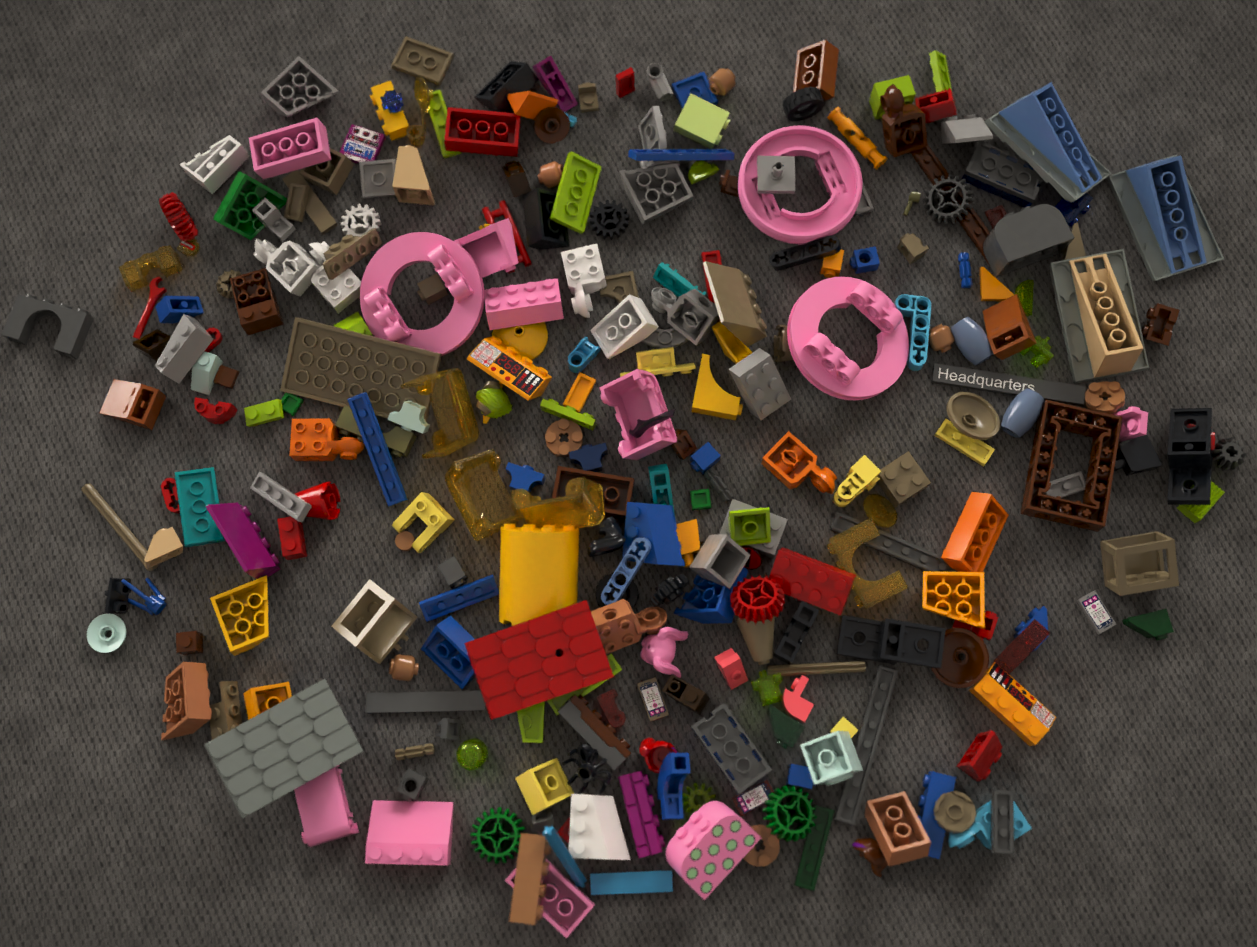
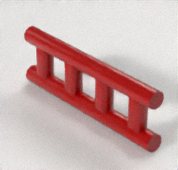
(504, 210)

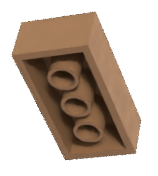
(529, 879)

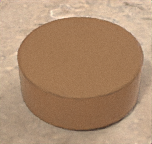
(404, 540)

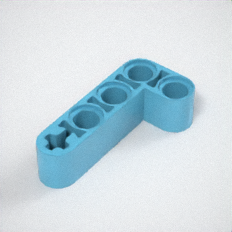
(915, 332)

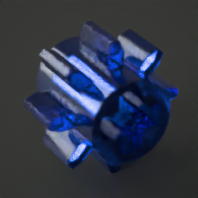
(392, 101)

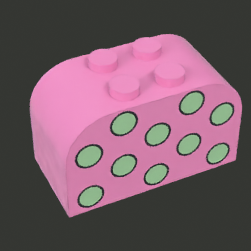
(710, 846)

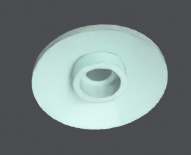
(97, 633)

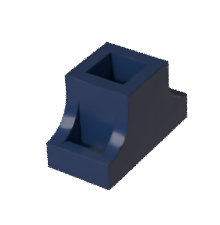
(589, 457)

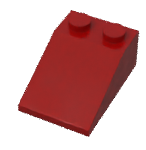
(980, 755)

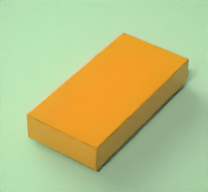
(579, 392)

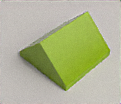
(750, 526)

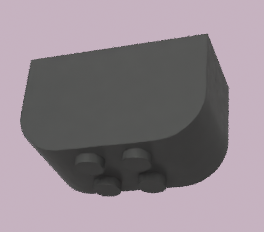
(1026, 238)

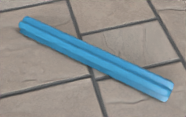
(564, 856)

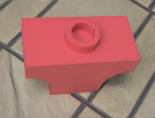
(731, 668)

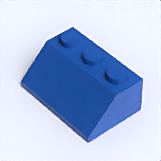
(448, 652)

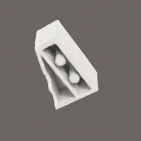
(216, 164)

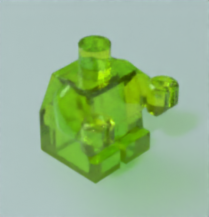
(768, 688)

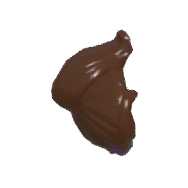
(871, 851)

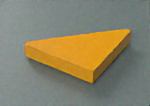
(991, 288)

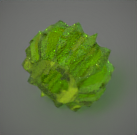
(698, 792)

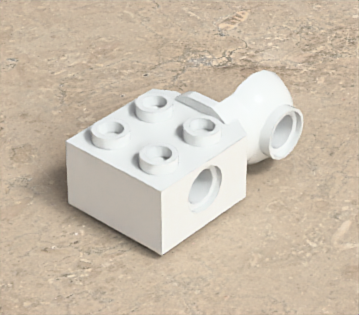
(288, 264)
(584, 276)
(339, 291)

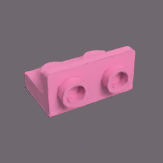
(1133, 423)

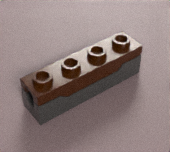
(594, 732)

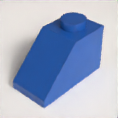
(172, 308)

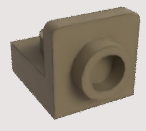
(588, 97)

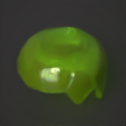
(472, 754)

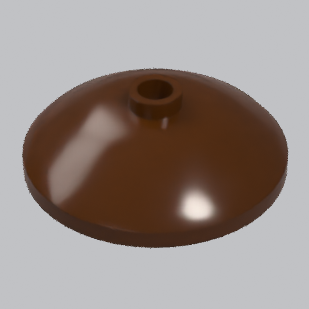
(960, 672)

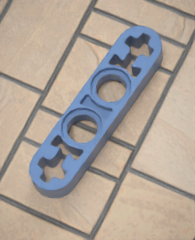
(626, 571)

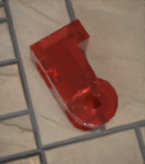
(614, 715)

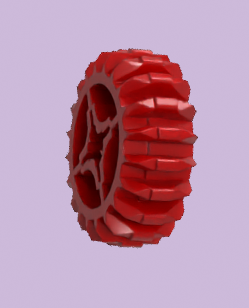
(178, 217)
(761, 597)

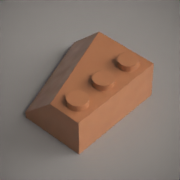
(186, 699)

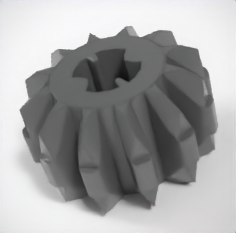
(1224, 458)

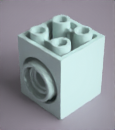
(831, 758)

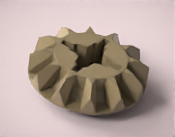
(222, 287)

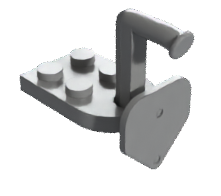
(654, 137)

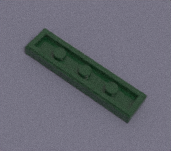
(814, 849)

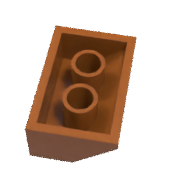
(817, 68)

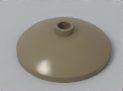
(973, 416)

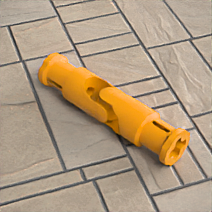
(859, 140)

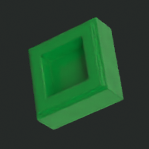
(291, 403)
(700, 499)

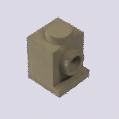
(912, 247)

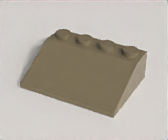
(736, 302)

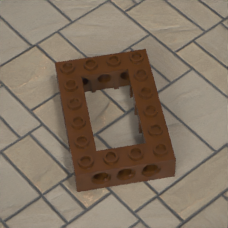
(1105, 431)

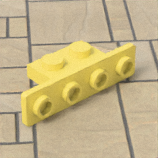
(660, 362)

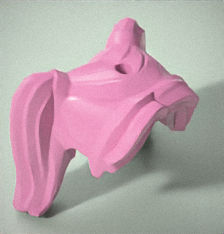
(661, 648)

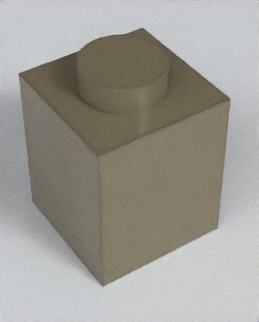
(431, 289)

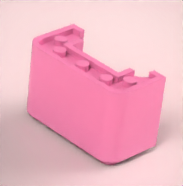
(635, 398)

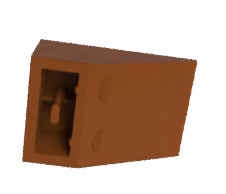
(1008, 328)
(133, 403)

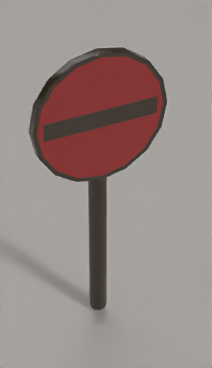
(755, 559)

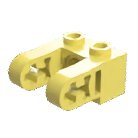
(861, 476)
(430, 513)

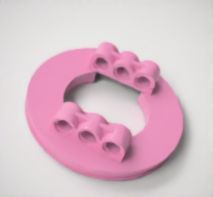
(836, 167)
(456, 270)
(828, 365)

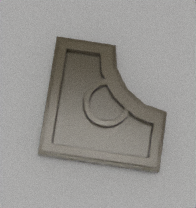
(620, 286)

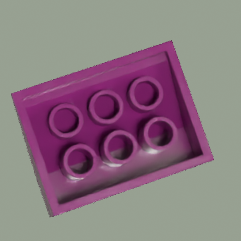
(244, 539)

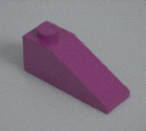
(554, 83)

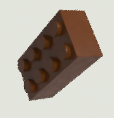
(616, 489)

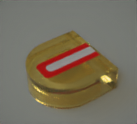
(189, 248)

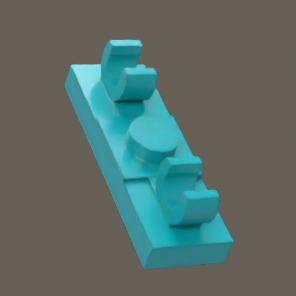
(673, 281)

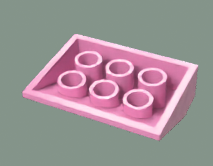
(410, 833)

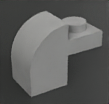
(273, 220)

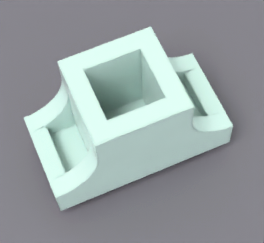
(410, 417)

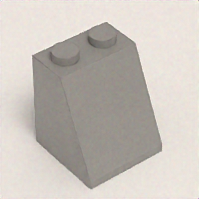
(720, 560)

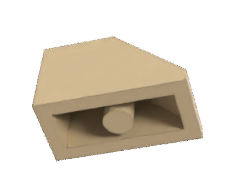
(163, 547)

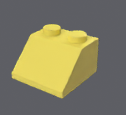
(544, 786)

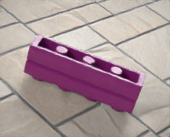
(640, 814)

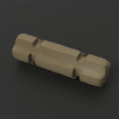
(415, 751)

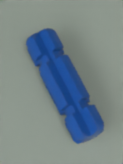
(965, 270)

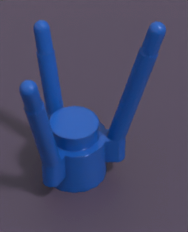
(154, 604)

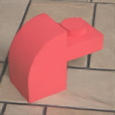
(794, 704)

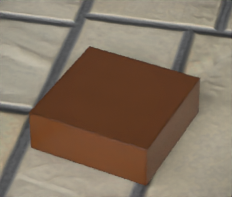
(226, 377)

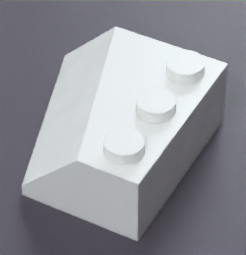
(596, 828)

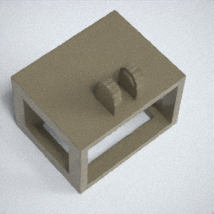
(1137, 563)
(374, 622)

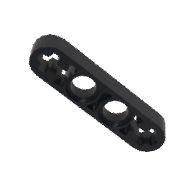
(805, 255)

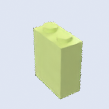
(702, 122)

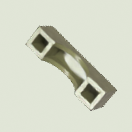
(397, 440)

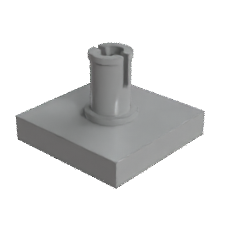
(775, 174)

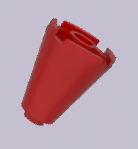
(323, 500)

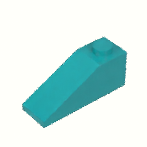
(660, 484)

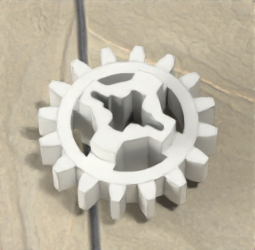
(360, 215)

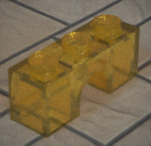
(136, 271)

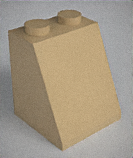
(410, 178)

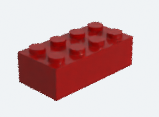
(482, 132)
(812, 580)

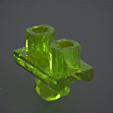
(1041, 351)

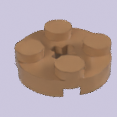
(1112, 390)
(563, 427)
(771, 849)

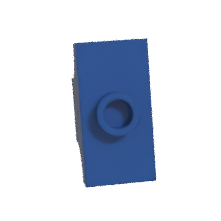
(524, 477)

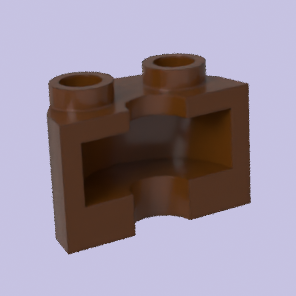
(1160, 324)

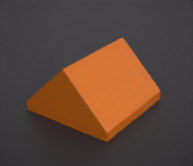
(530, 103)

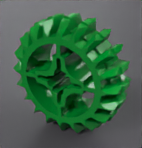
(804, 818)
(498, 825)

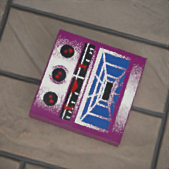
(362, 144)

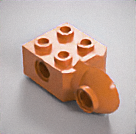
(320, 441)
(793, 462)

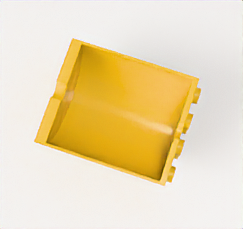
(537, 571)

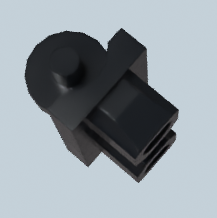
(117, 596)

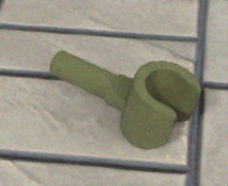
(913, 197)

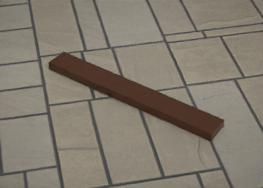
(934, 170)

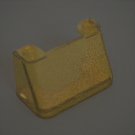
(481, 494)
(580, 507)

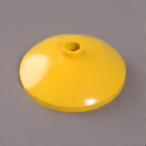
(528, 343)

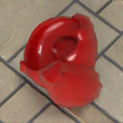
(655, 752)

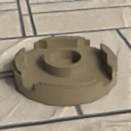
(955, 812)

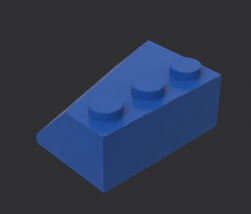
(657, 525)
(709, 601)

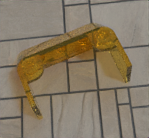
(451, 409)

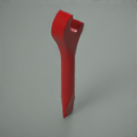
(155, 294)

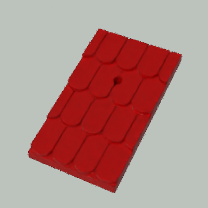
(521, 666)

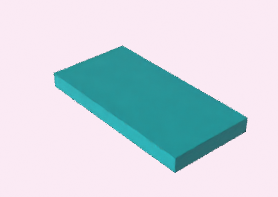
(195, 492)

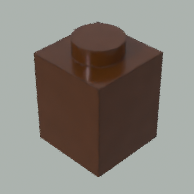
(189, 642)

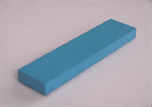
(631, 882)

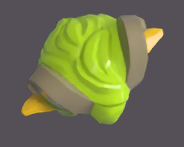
(492, 401)

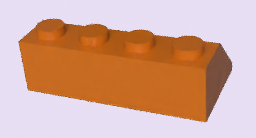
(975, 533)

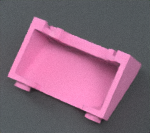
(492, 248)
(324, 809)

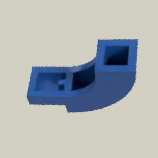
(670, 784)

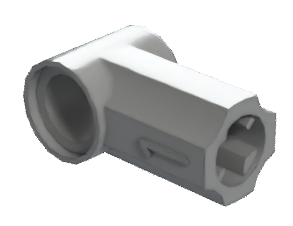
(659, 83)

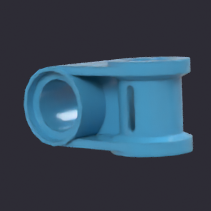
(583, 352)

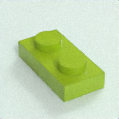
(264, 413)

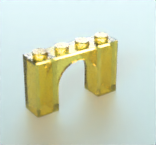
(844, 546)

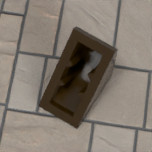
(152, 344)

